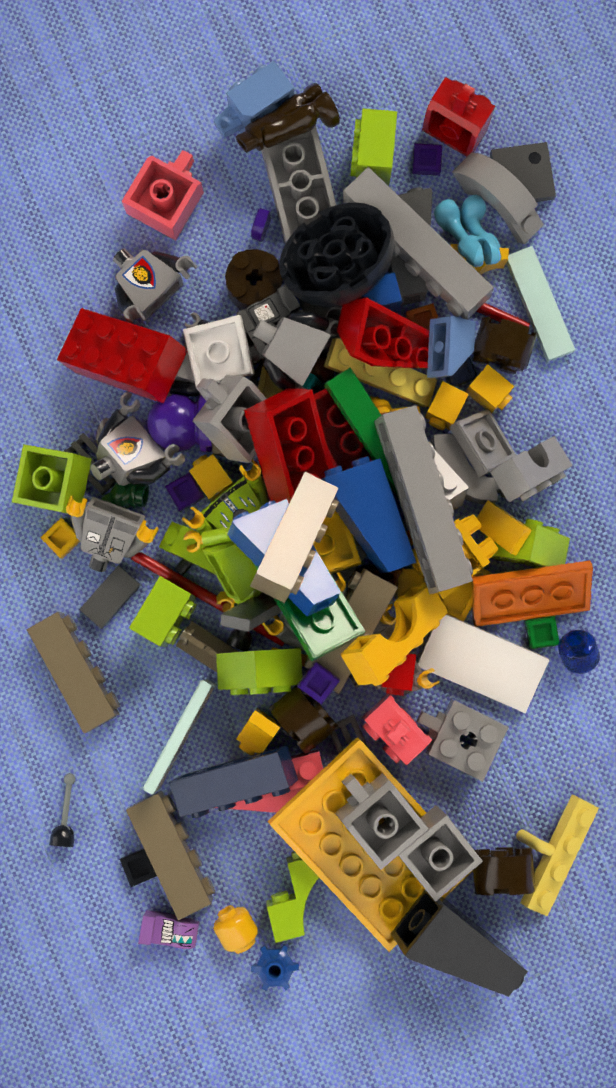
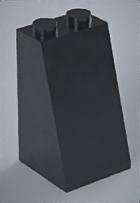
(454, 944)

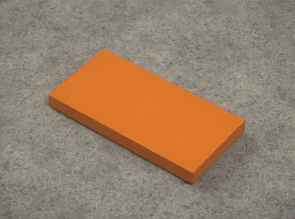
(531, 593)

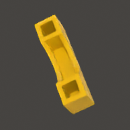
(374, 657)

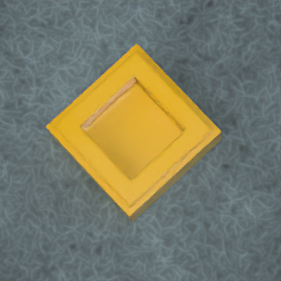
(60, 538)

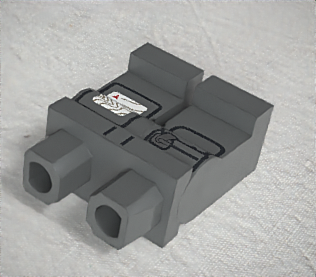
(271, 311)

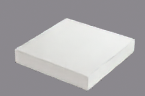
(218, 350)

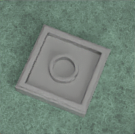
(482, 441)

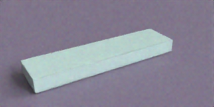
(540, 304)

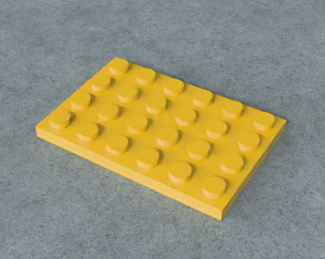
(336, 857)

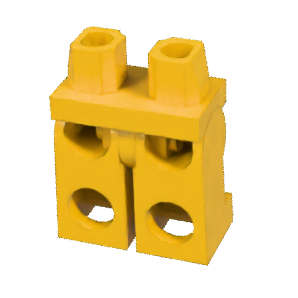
(476, 553)

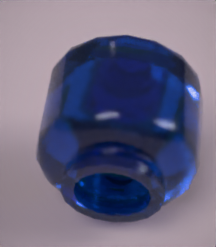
(579, 651)

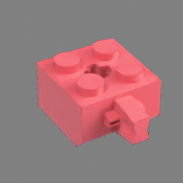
(160, 180)
(397, 729)

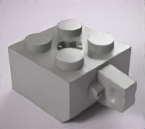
(224, 417)
(446, 735)
(368, 806)

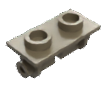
(202, 645)

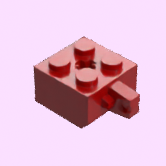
(458, 116)

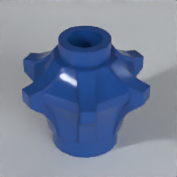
(272, 977)

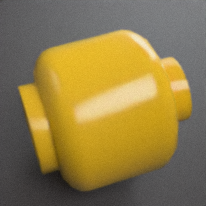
(235, 929)

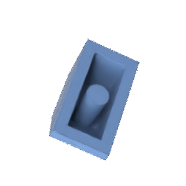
(449, 345)

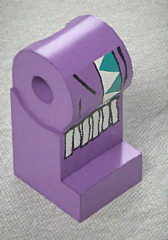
(167, 930)

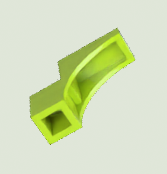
(287, 909)

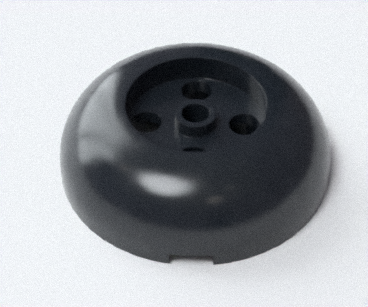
(338, 255)

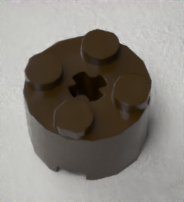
(251, 266)
(504, 345)
(303, 718)
(504, 871)

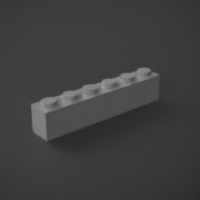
(423, 248)
(423, 499)

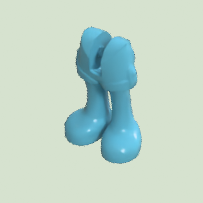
(475, 247)

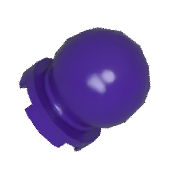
(174, 423)

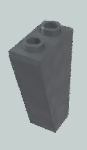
(411, 287)

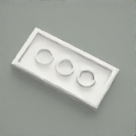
(483, 662)

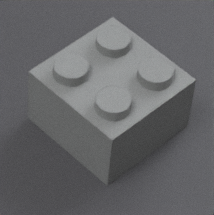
(440, 855)

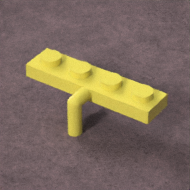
(394, 380)
(558, 853)

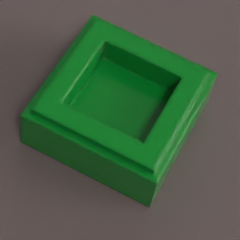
(542, 632)

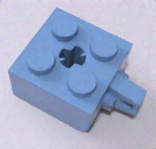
(253, 98)

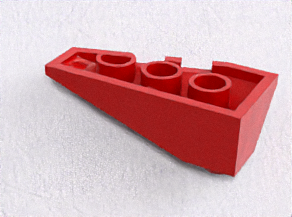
(382, 336)

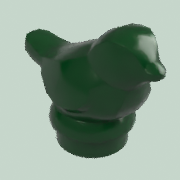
(128, 495)

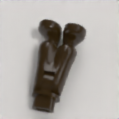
(290, 119)

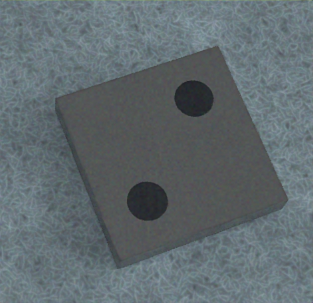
(530, 166)

